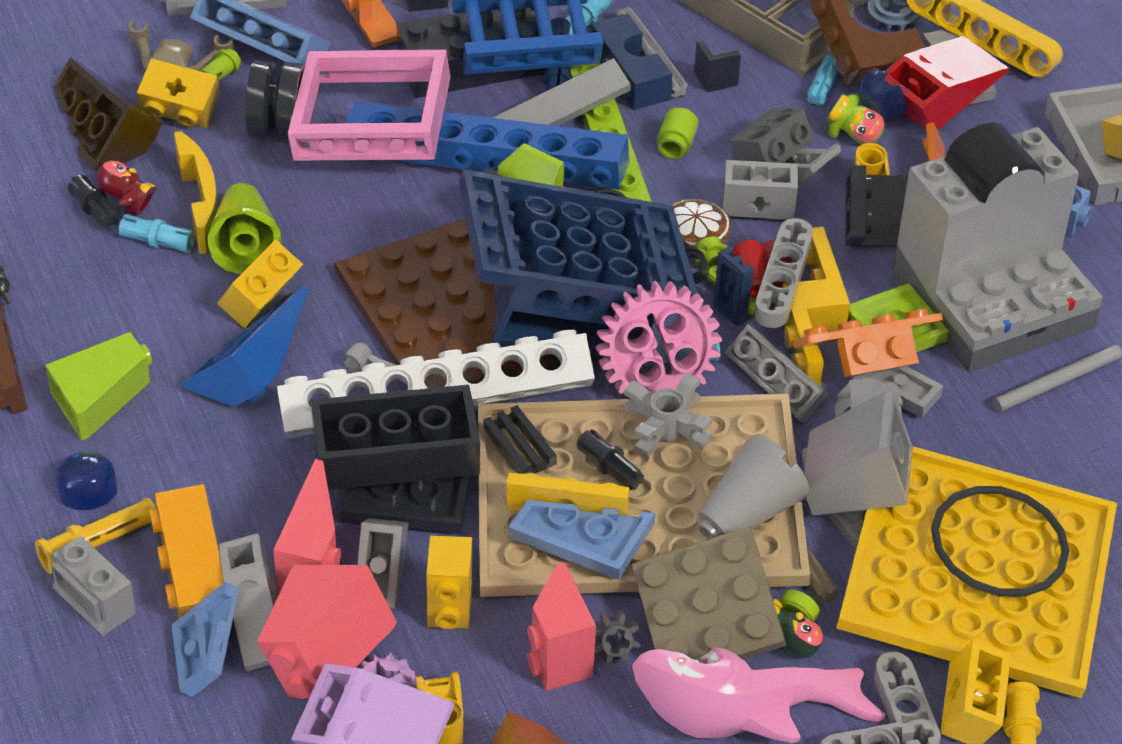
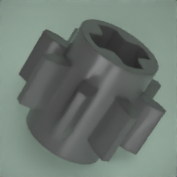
(621, 646)

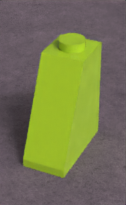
(99, 381)

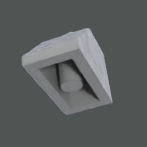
(384, 551)

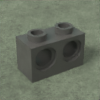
(773, 136)

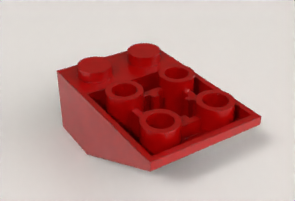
(943, 79)

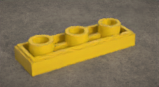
(584, 495)

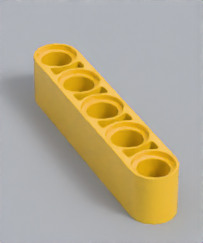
(996, 40)

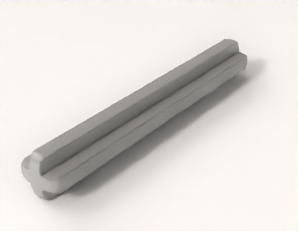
(651, 47)

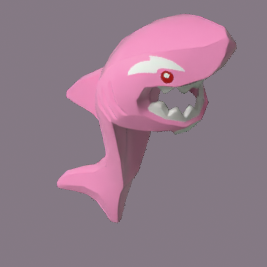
(728, 697)

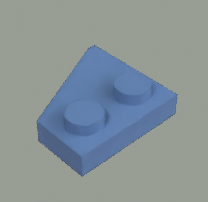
(202, 639)

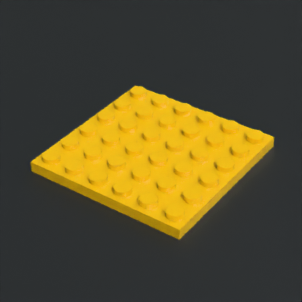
(912, 601)

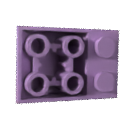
(369, 709)

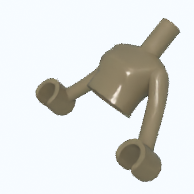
(172, 50)

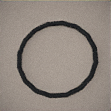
(1000, 592)

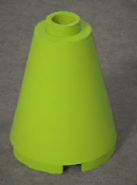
(241, 229)

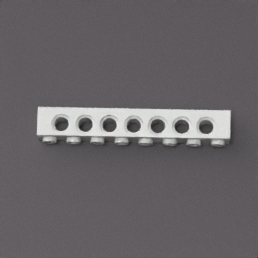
(570, 349)

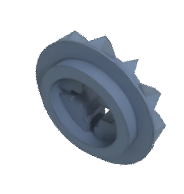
(901, 17)

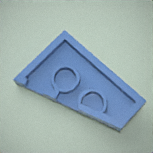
(587, 538)

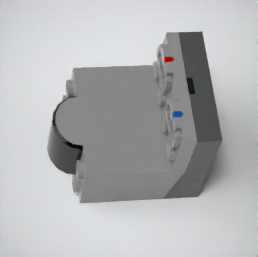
(988, 242)

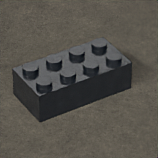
(450, 34)
(396, 436)

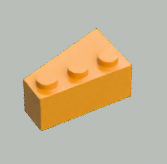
(187, 546)

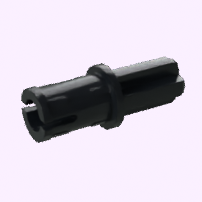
(93, 201)
(609, 459)

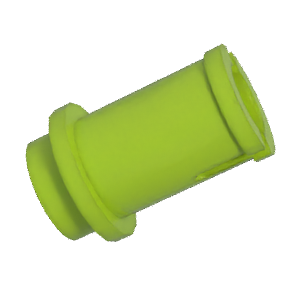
(226, 62)

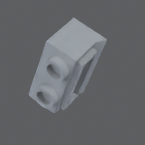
(92, 585)

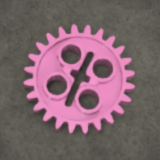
(691, 331)

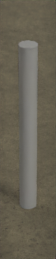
(1057, 378)

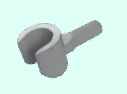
(360, 355)

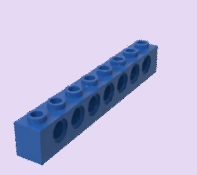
(485, 142)

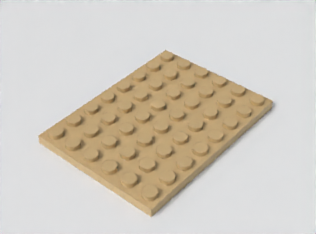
(674, 488)

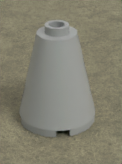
(752, 489)

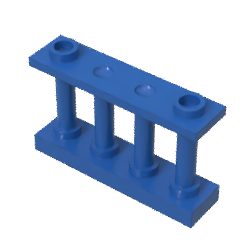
(526, 53)

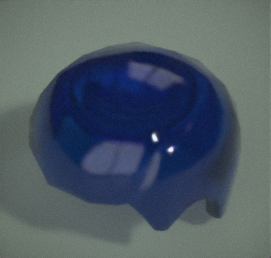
(880, 96)
(86, 481)

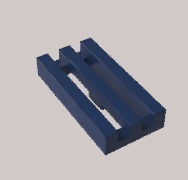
(733, 286)

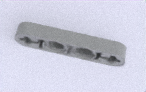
(786, 272)

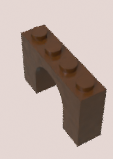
(858, 48)

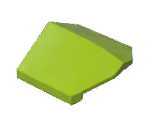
(533, 166)

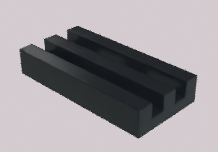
(507, 421)

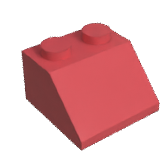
(561, 633)

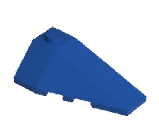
(252, 356)

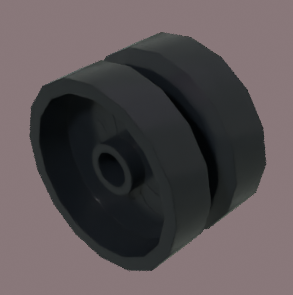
(271, 97)

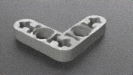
(902, 725)

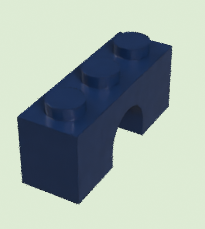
(647, 75)

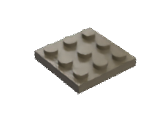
(710, 598)

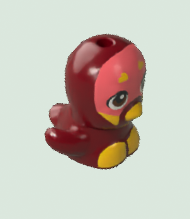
(124, 184)

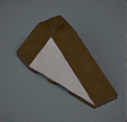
(103, 117)

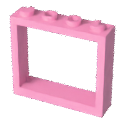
(370, 140)

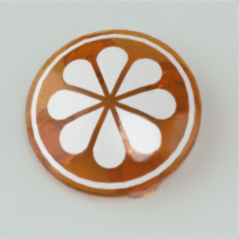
(701, 220)

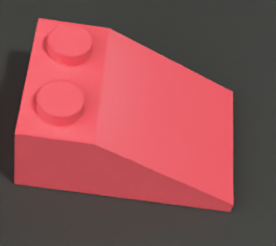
(309, 530)

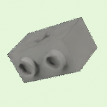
(760, 189)

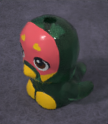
(801, 634)

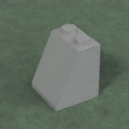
(859, 459)

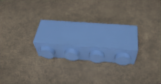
(258, 29)

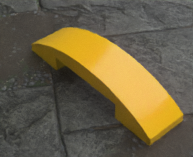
(195, 166)

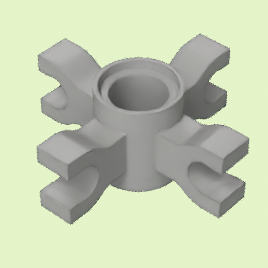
(667, 414)

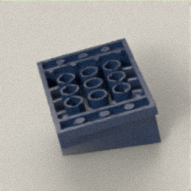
(567, 254)

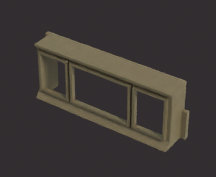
(766, 33)

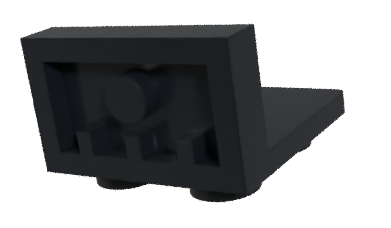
(873, 208)

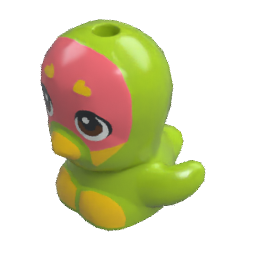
(857, 121)

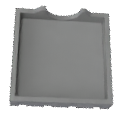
(1078, 126)

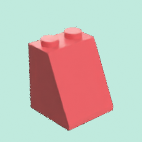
(323, 618)

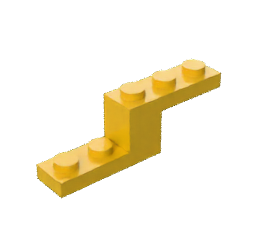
(816, 304)

